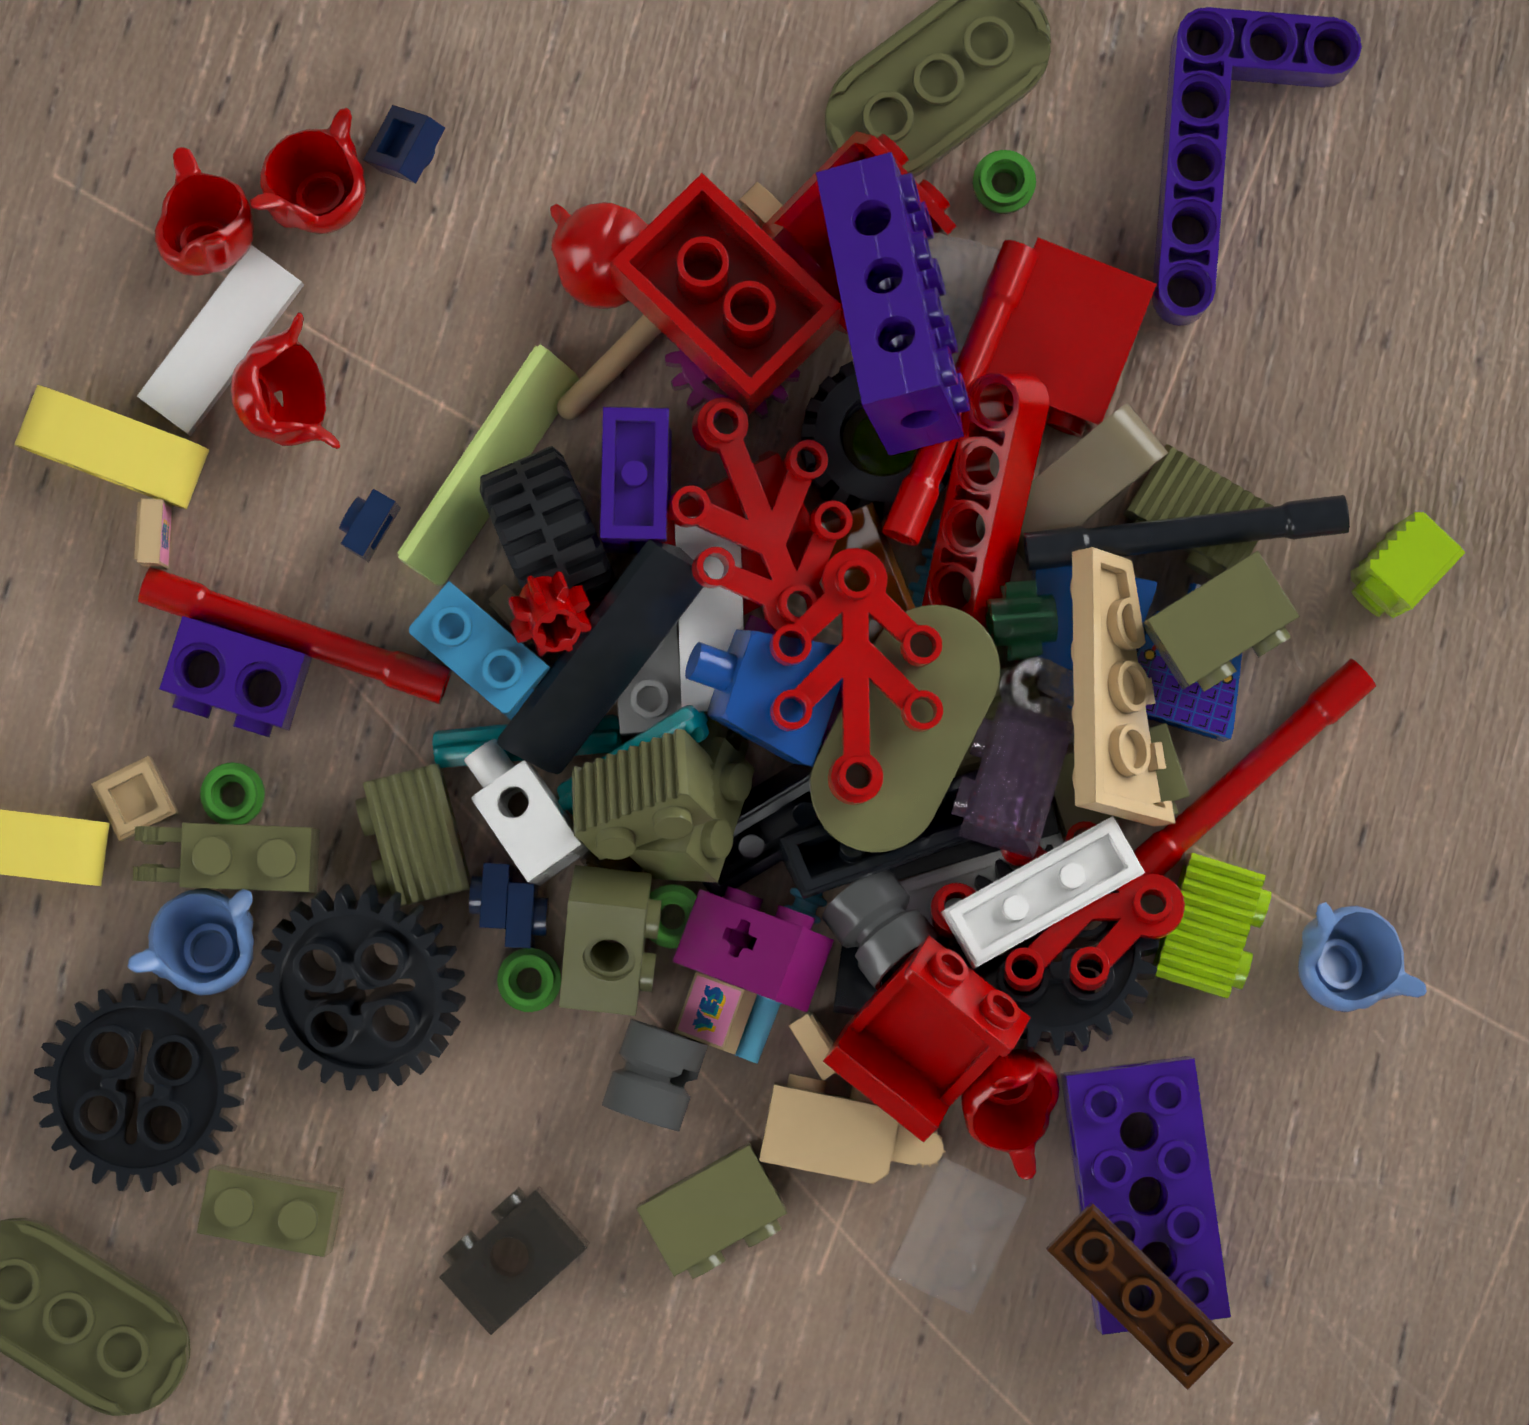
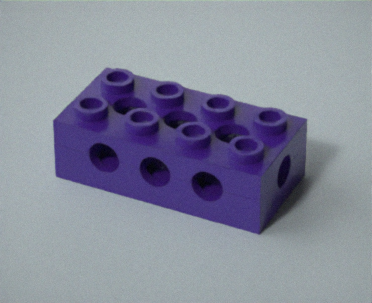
(893, 303)
(1173, 1155)

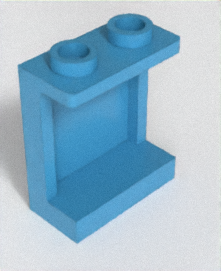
(479, 650)

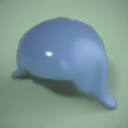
(200, 941)
(1353, 960)

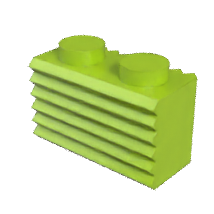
(1404, 566)
(1216, 920)

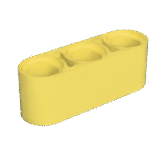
(111, 447)
(52, 847)

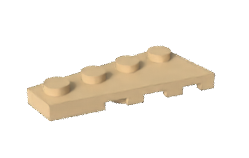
(1111, 690)

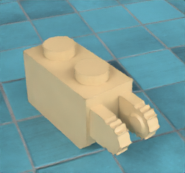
(838, 1133)

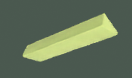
(505, 437)

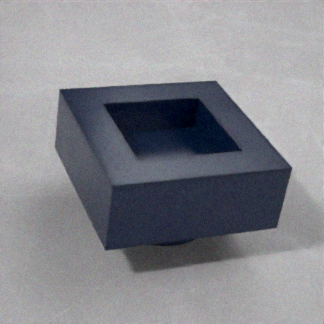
(404, 144)
(368, 523)
(490, 895)
(525, 915)

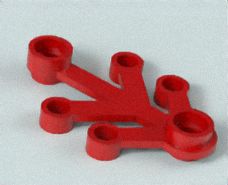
(763, 528)
(856, 663)
(1119, 906)

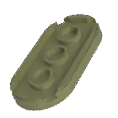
(942, 77)
(913, 763)
(86, 1322)

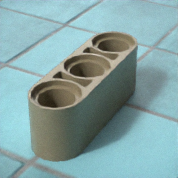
(1091, 474)

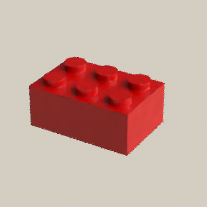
(725, 293)

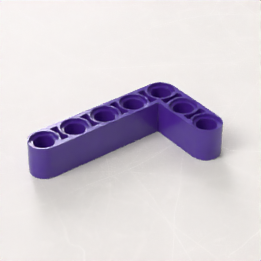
(1208, 135)

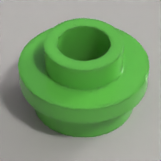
(1004, 162)
(213, 788)
(673, 895)
(508, 980)

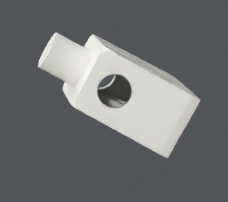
(540, 838)

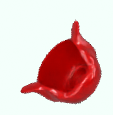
(313, 179)
(203, 220)
(587, 245)
(286, 366)
(1012, 1106)

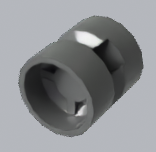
(875, 918)
(654, 1075)

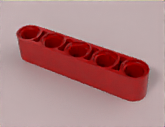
(976, 492)

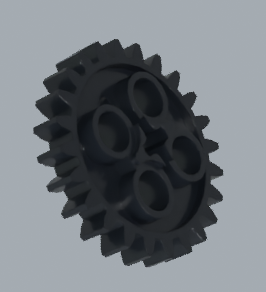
(1059, 1008)
(372, 1040)
(81, 1076)

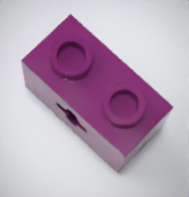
(753, 949)

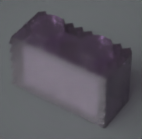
(1014, 780)

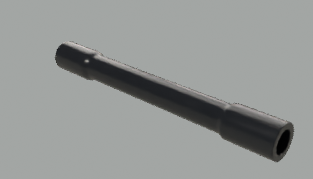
(1291, 520)

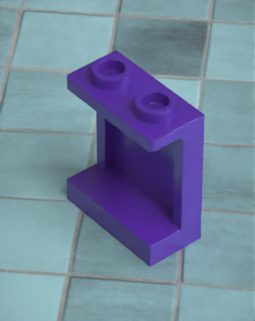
(634, 477)

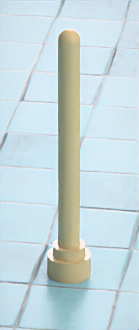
(760, 207)

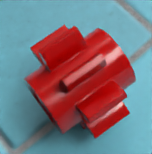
(549, 613)

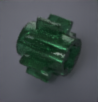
(1022, 619)

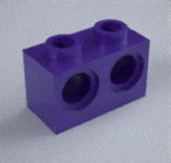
(239, 662)

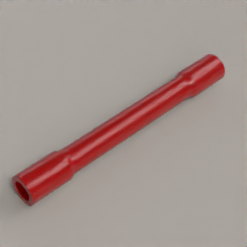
(1000, 297)
(393, 668)
(1321, 709)

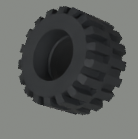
(841, 481)
(546, 523)

